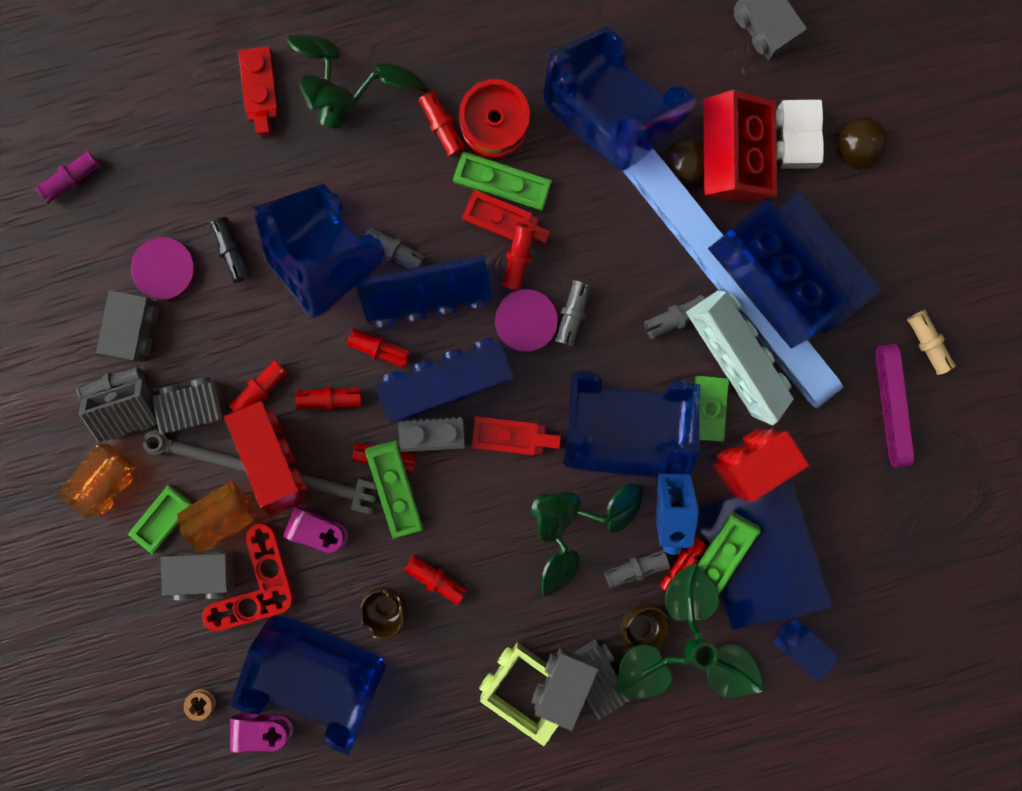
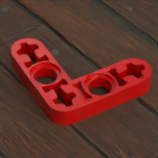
(267, 585)

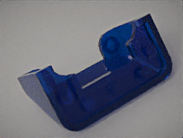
(609, 102)
(314, 248)
(631, 428)
(310, 677)

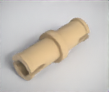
(931, 342)

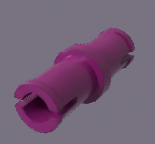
(68, 176)

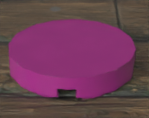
(163, 268)
(526, 320)

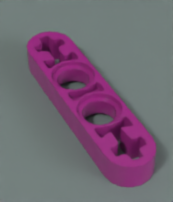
(894, 405)

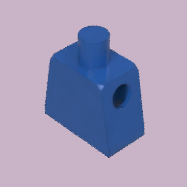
(676, 524)

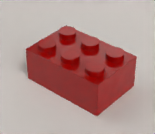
(740, 147)
(266, 458)
(759, 463)

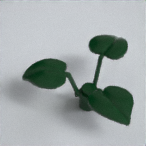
(334, 99)
(558, 511)
(729, 670)

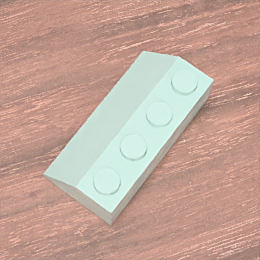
(741, 356)

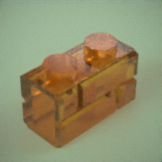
(97, 481)
(215, 517)

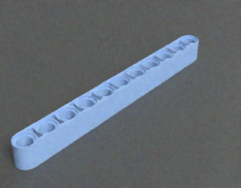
(696, 235)

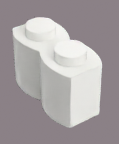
(799, 134)

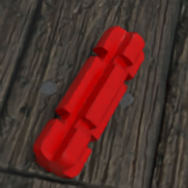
(685, 559)

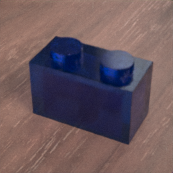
(805, 649)

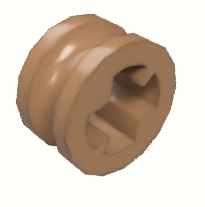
(198, 715)

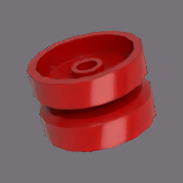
(490, 101)

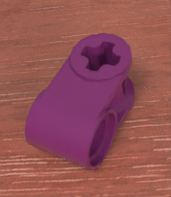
(310, 529)
(254, 732)

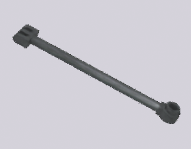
(356, 493)

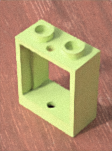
(538, 731)

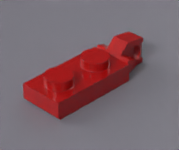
(259, 88)
(500, 217)
(512, 436)

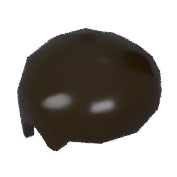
(862, 142)
(686, 161)
(383, 612)
(645, 625)

